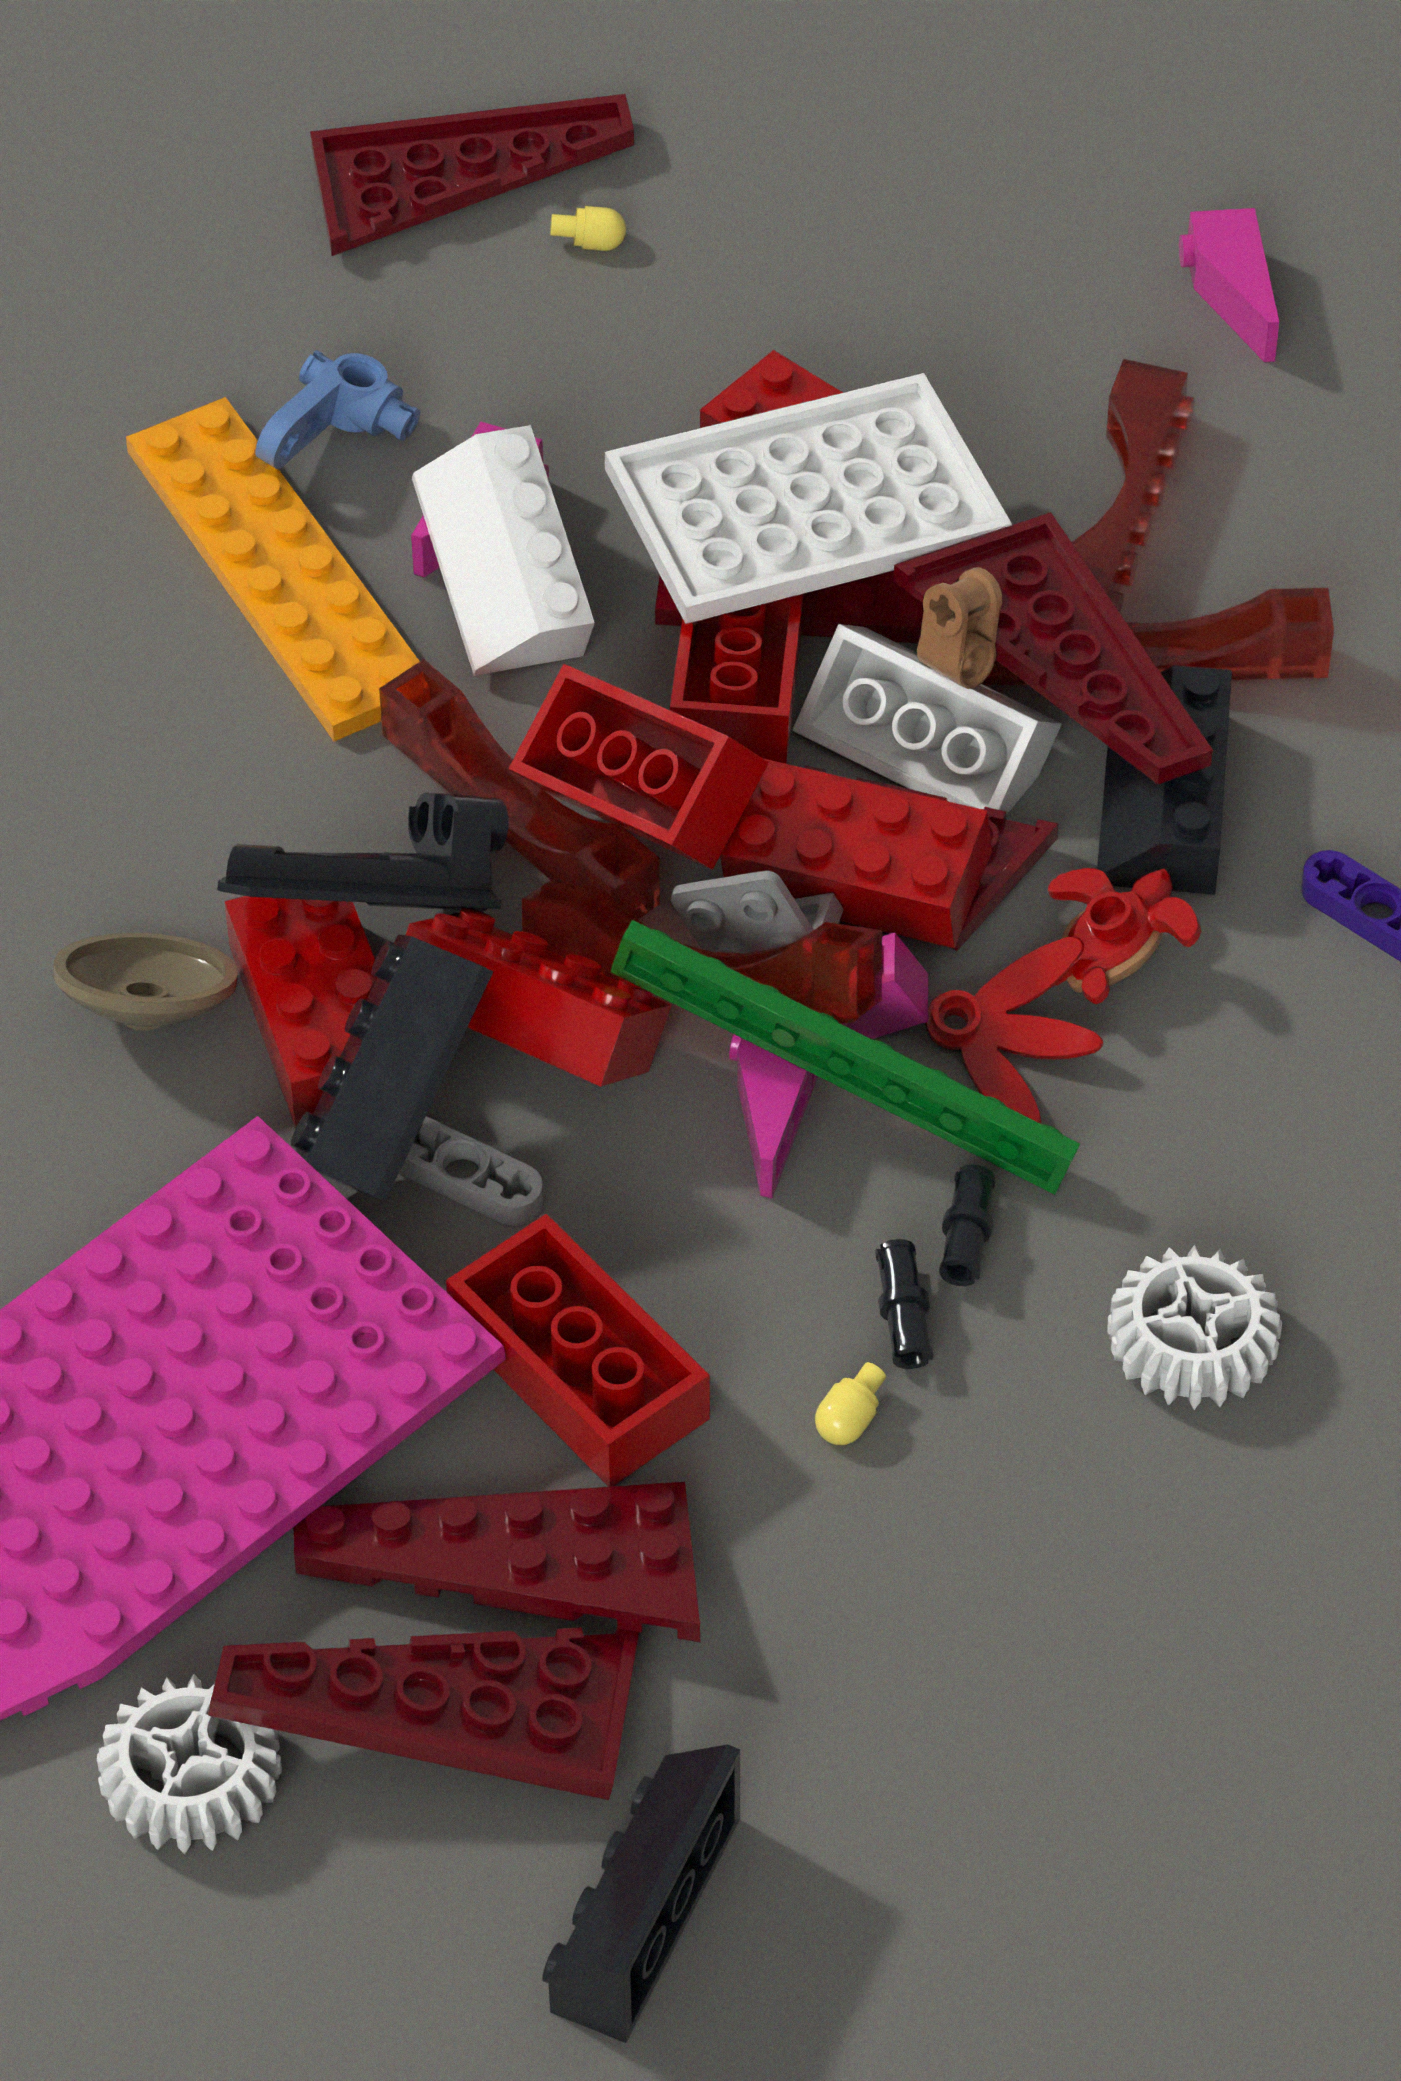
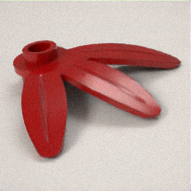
(992, 1029)

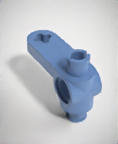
(343, 393)

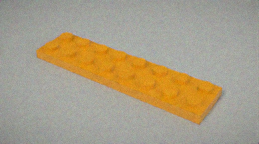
(275, 563)

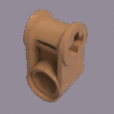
(961, 627)

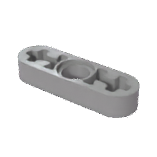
(478, 1190)

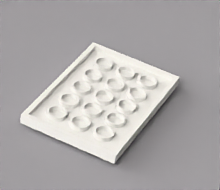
(803, 496)

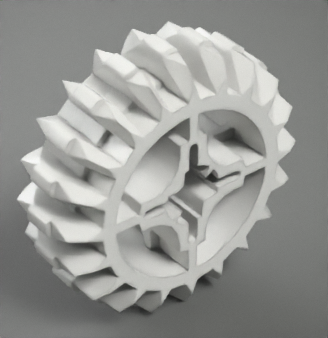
(1181, 1342)
(202, 1784)

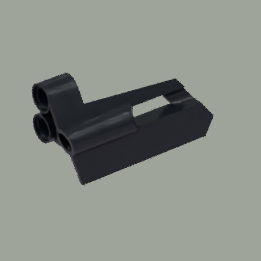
(446, 873)

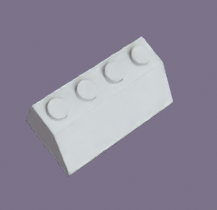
(504, 552)
(920, 727)

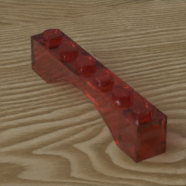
(1142, 426)
(1264, 638)
(446, 739)
(827, 970)

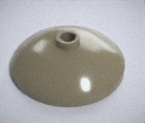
(145, 978)

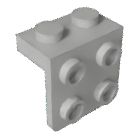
(750, 912)

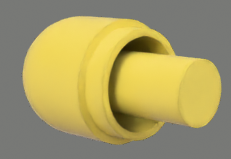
(591, 228)
(849, 1406)

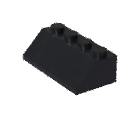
(1175, 821)
(390, 1065)
(646, 1891)

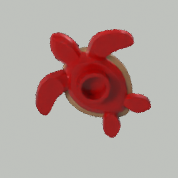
(1120, 928)

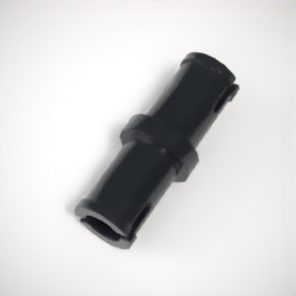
(967, 1225)
(904, 1304)

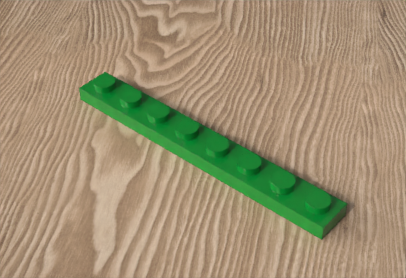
(844, 1057)

